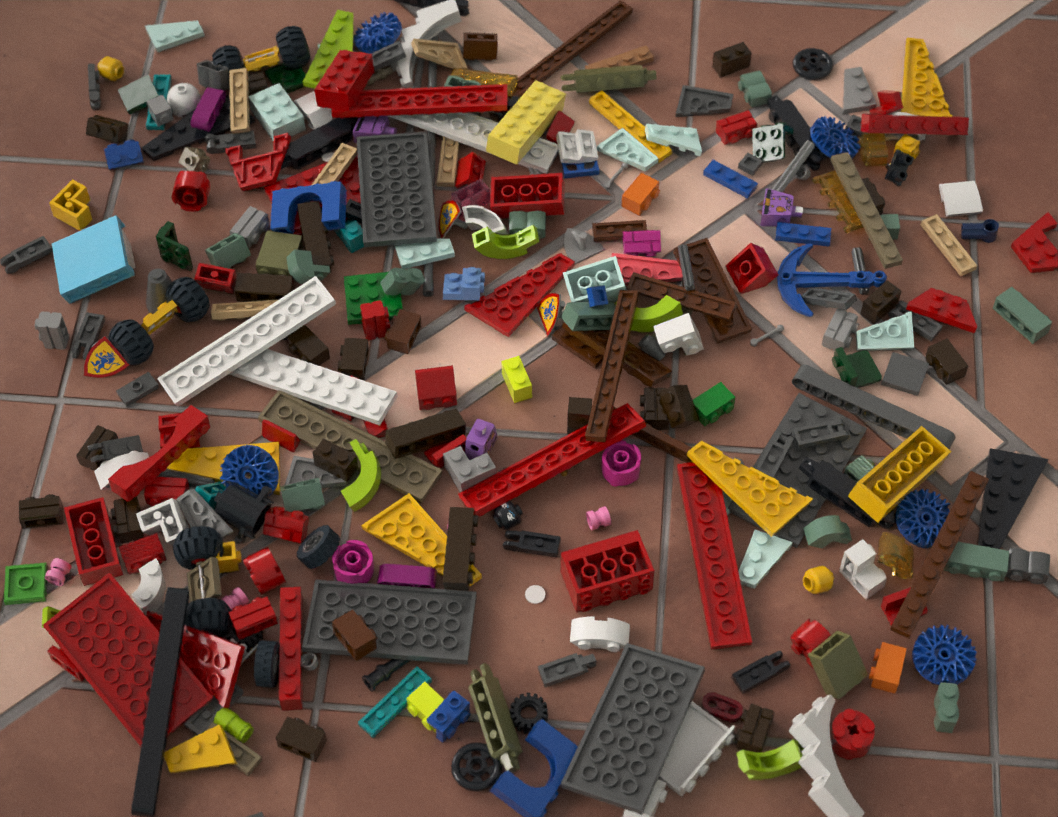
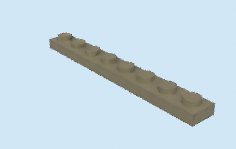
(866, 210)

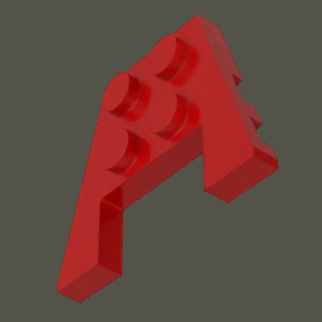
(259, 169)
(1035, 248)

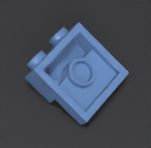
(464, 286)

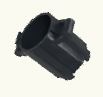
(243, 509)

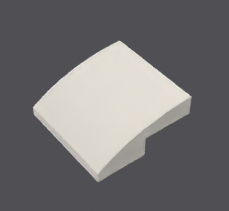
(577, 147)
(960, 198)

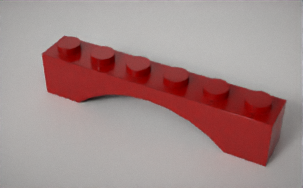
(914, 124)
(133, 478)
(290, 649)

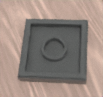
(905, 373)

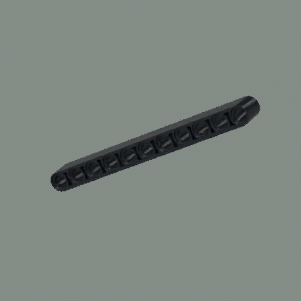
(160, 703)

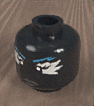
(507, 515)

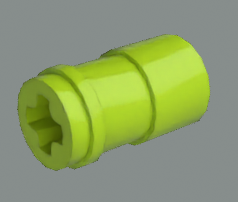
(234, 724)

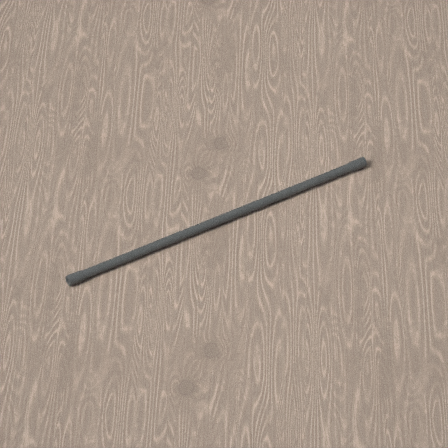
(428, 285)

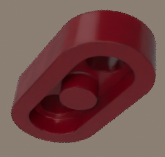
(722, 707)

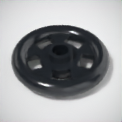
(813, 64)
(477, 783)

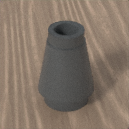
(651, 347)

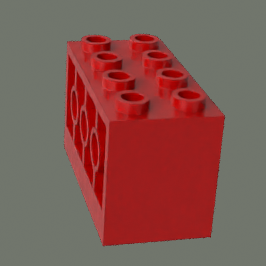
(607, 571)

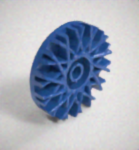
(378, 34)
(832, 138)
(250, 468)
(921, 517)
(944, 655)

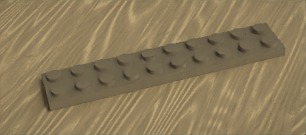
(313, 425)

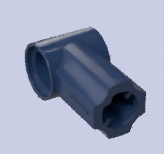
(986, 231)

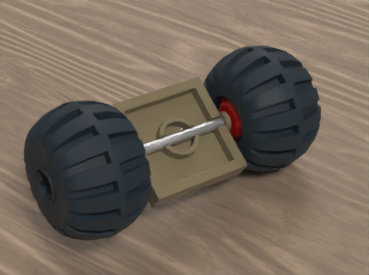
(197, 550)

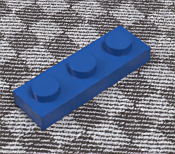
(730, 179)
(803, 234)

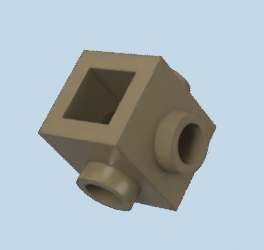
(194, 159)

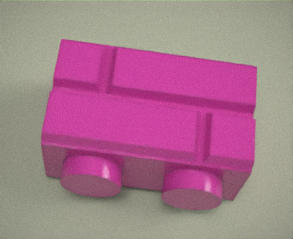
(642, 242)

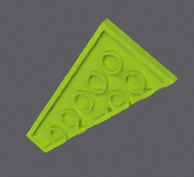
(338, 37)

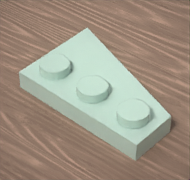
(173, 34)
(681, 137)
(628, 150)
(424, 253)
(888, 335)
(761, 557)

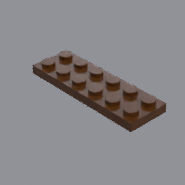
(712, 280)
(636, 361)

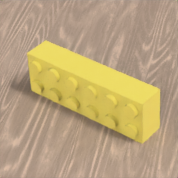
(525, 122)

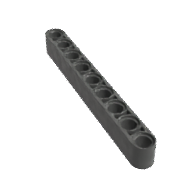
(866, 405)

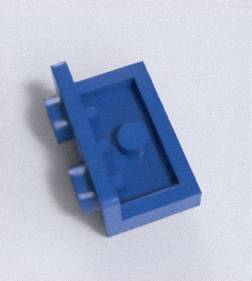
(123, 155)
(449, 715)

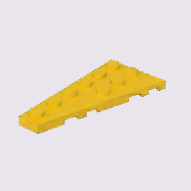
(920, 86)
(207, 460)
(752, 490)
(412, 532)

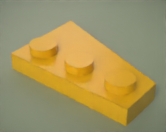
(201, 751)

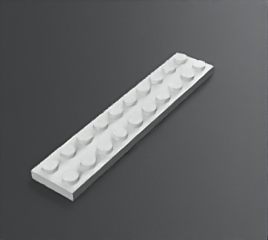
(474, 132)
(246, 341)
(318, 385)

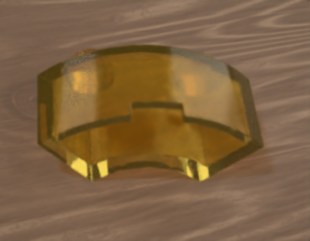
(896, 555)

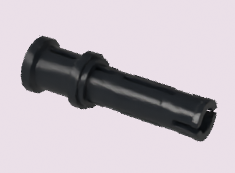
(382, 673)

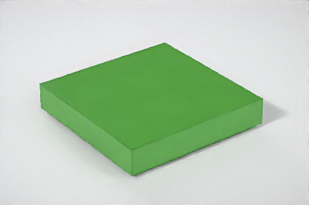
(25, 583)

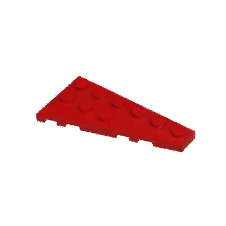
(520, 296)
(210, 659)

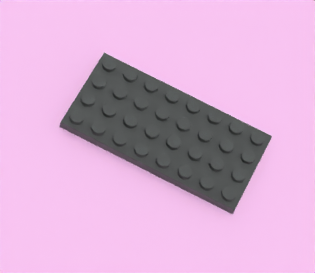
(396, 189)
(838, 453)
(406, 619)
(633, 728)

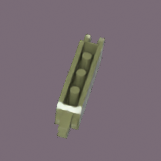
(608, 78)
(495, 718)

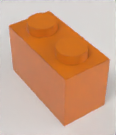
(640, 194)
(888, 667)

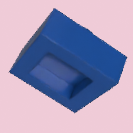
(597, 296)

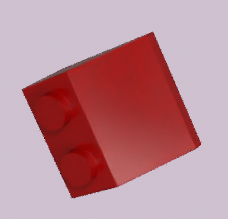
(751, 269)
(436, 387)

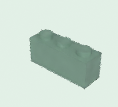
(1022, 315)
(582, 317)
(978, 561)

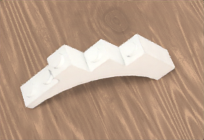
(429, 23)
(828, 788)

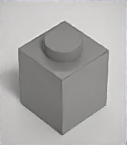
(160, 110)

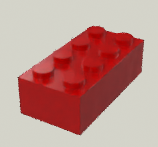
(344, 80)
(528, 194)
(93, 540)

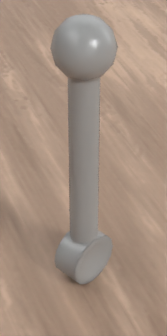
(607, 184)
(754, 342)

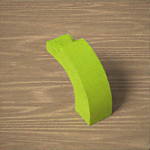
(504, 246)
(661, 312)
(369, 479)
(771, 763)

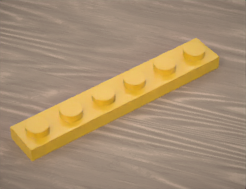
(622, 119)

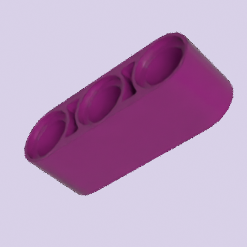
(208, 109)
(407, 575)

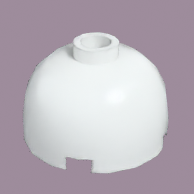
(183, 99)

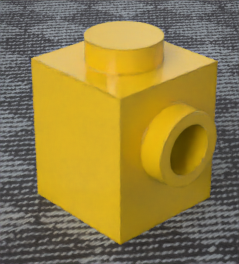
(908, 145)
(230, 558)

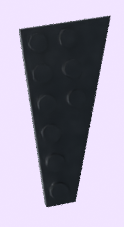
(183, 135)
(1008, 488)

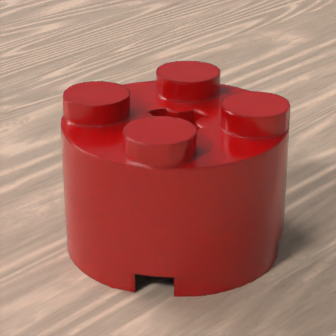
(191, 190)
(264, 570)
(808, 637)
(861, 730)

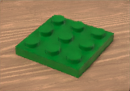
(367, 289)

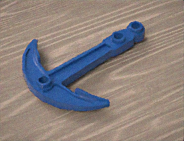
(790, 279)

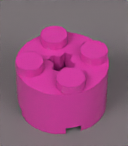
(621, 463)
(353, 562)

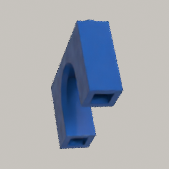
(285, 205)
(530, 800)

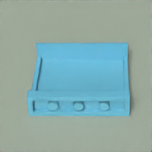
(91, 260)

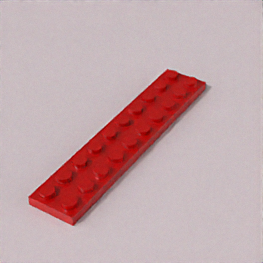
(428, 101)
(548, 463)
(714, 559)

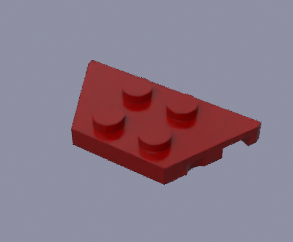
(944, 308)

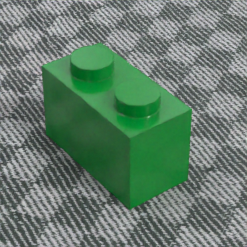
(714, 404)

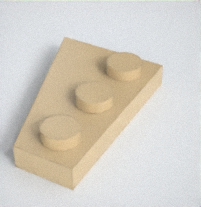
(440, 52)

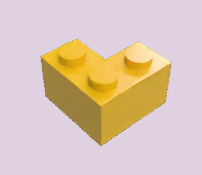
(71, 205)

